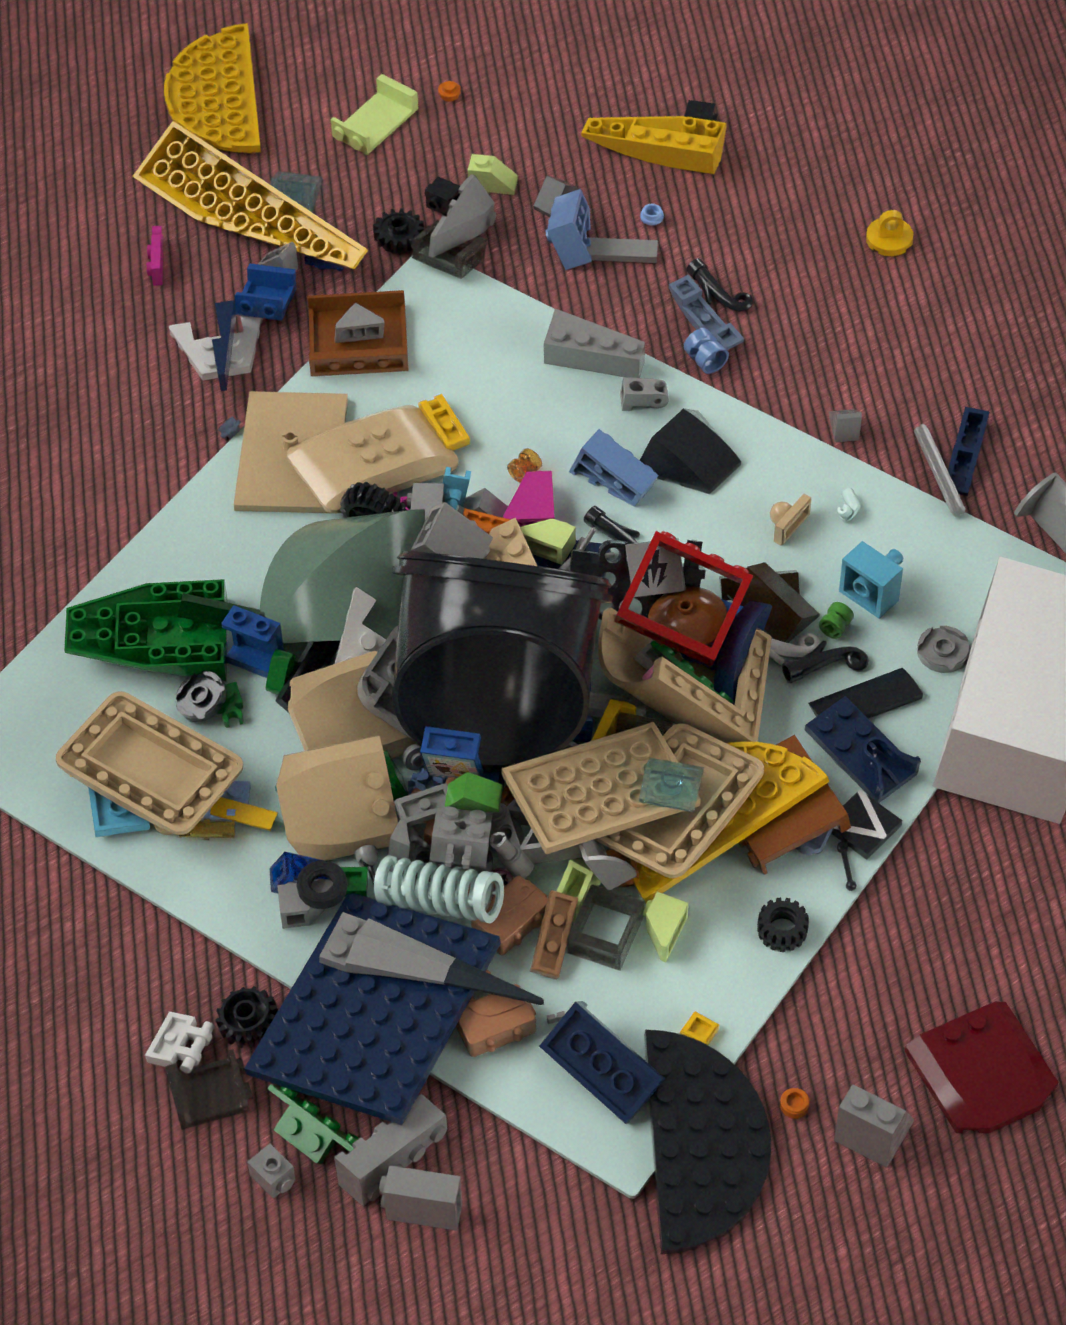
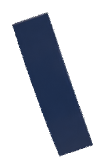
(737, 644)

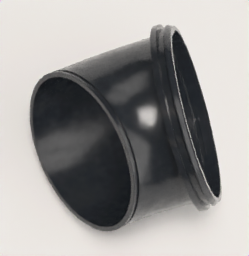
(495, 652)

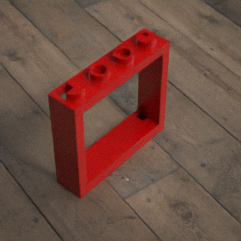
(664, 634)

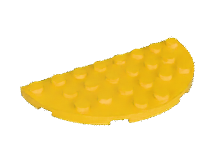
(214, 90)
(784, 784)

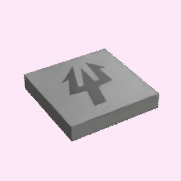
(663, 573)

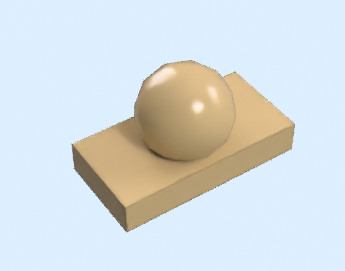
(789, 518)

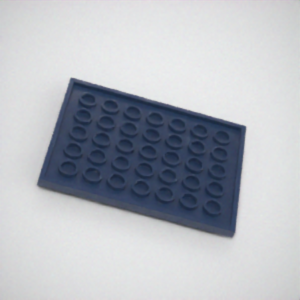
(369, 1035)

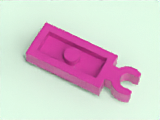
(155, 253)

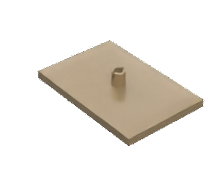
(271, 427)
(589, 788)

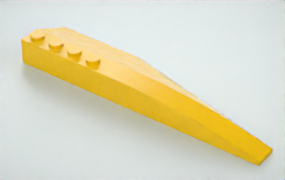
(234, 199)

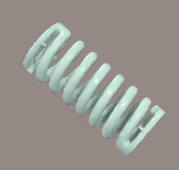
(478, 898)

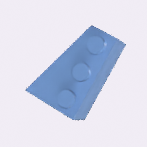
(568, 229)
(614, 468)

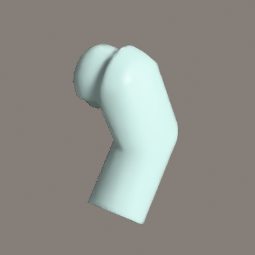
(851, 507)

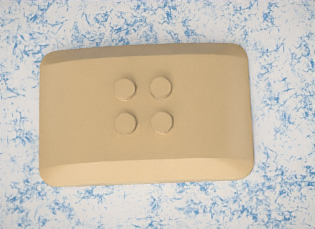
(381, 448)
(149, 763)
(678, 840)

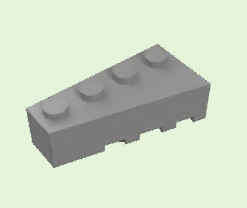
(591, 347)
(390, 1145)

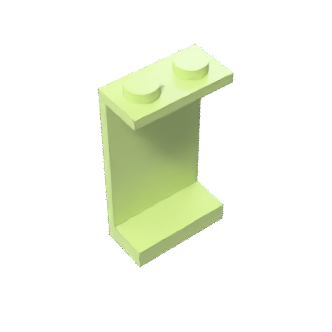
(378, 116)

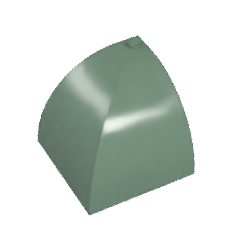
(323, 563)

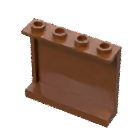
(359, 356)
(799, 823)

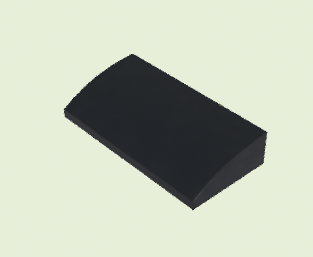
(875, 695)

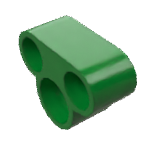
(279, 670)

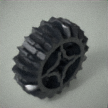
(368, 500)

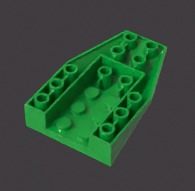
(143, 629)

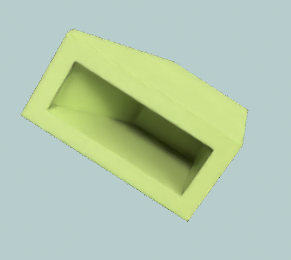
(493, 174)
(550, 539)
(577, 881)
(665, 922)

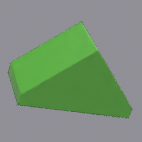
(474, 793)

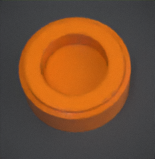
(794, 1103)

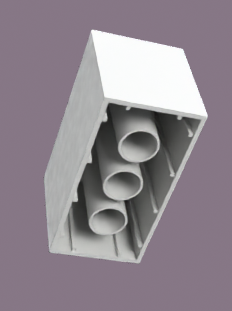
(1012, 699)

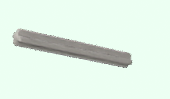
(939, 470)

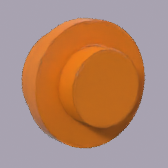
(449, 91)

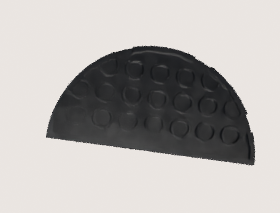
(705, 1140)

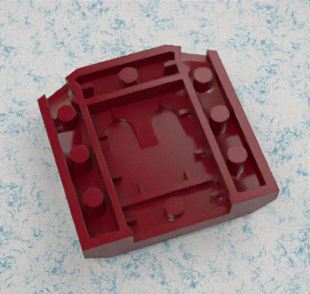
(982, 1069)

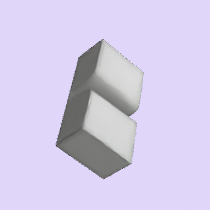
(552, 1018)

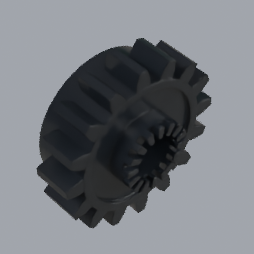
(397, 230)
(245, 1016)

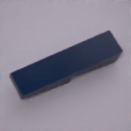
(223, 346)
(967, 448)

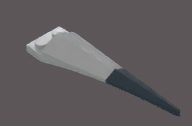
(381, 951)

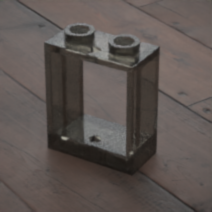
(598, 949)

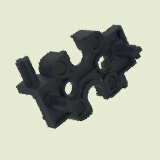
(596, 564)

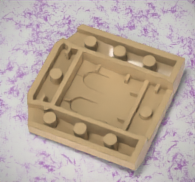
(330, 712)
(337, 799)

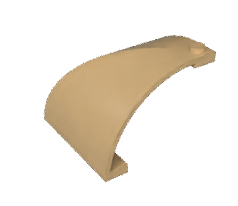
(679, 694)

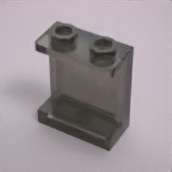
(456, 261)
(209, 1091)

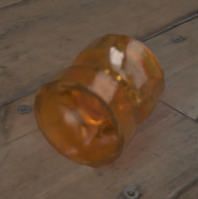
(527, 462)

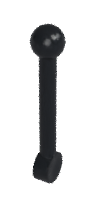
(842, 847)

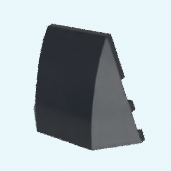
(690, 453)

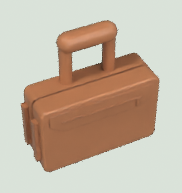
(519, 915)
(495, 1022)

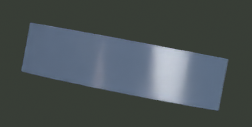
(700, 314)

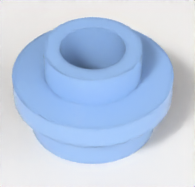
(652, 214)

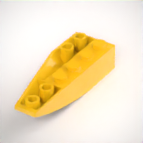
(662, 140)

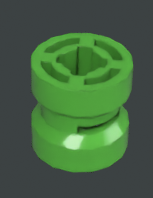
(837, 618)

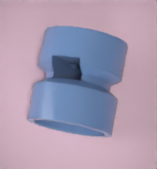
(706, 350)

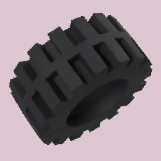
(780, 938)

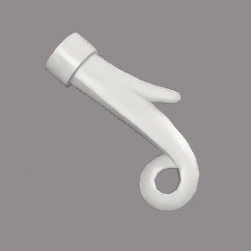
(790, 650)

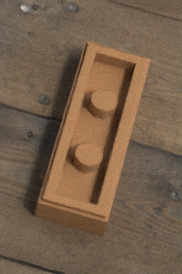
(554, 934)

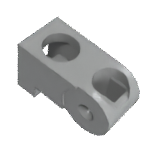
(643, 393)

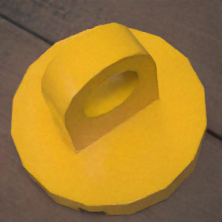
(889, 234)

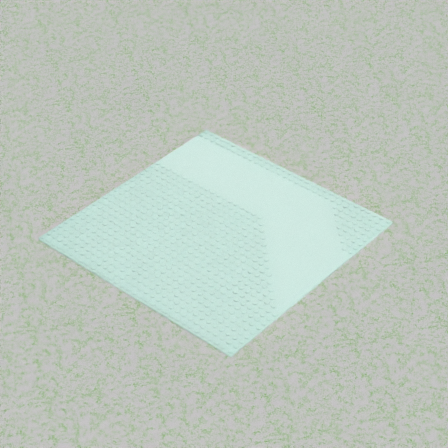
(486, 357)

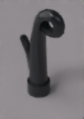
(699, 271)
(597, 518)
(796, 669)

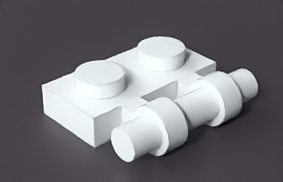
(172, 1038)

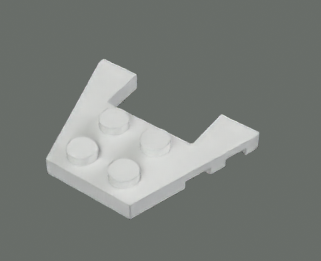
(201, 351)
(356, 637)

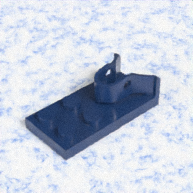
(862, 750)
(601, 1062)

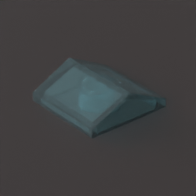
(298, 187)
(671, 784)

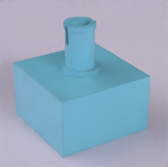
(872, 578)

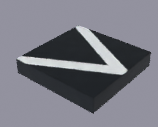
(869, 824)

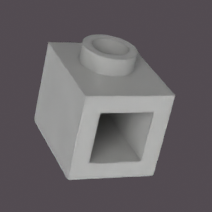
(271, 1171)

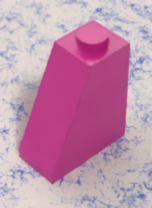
(533, 499)

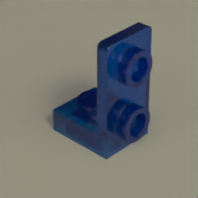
(288, 868)

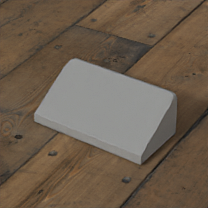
(399, 842)

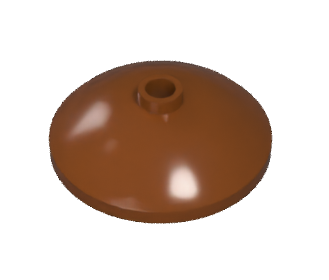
(699, 621)

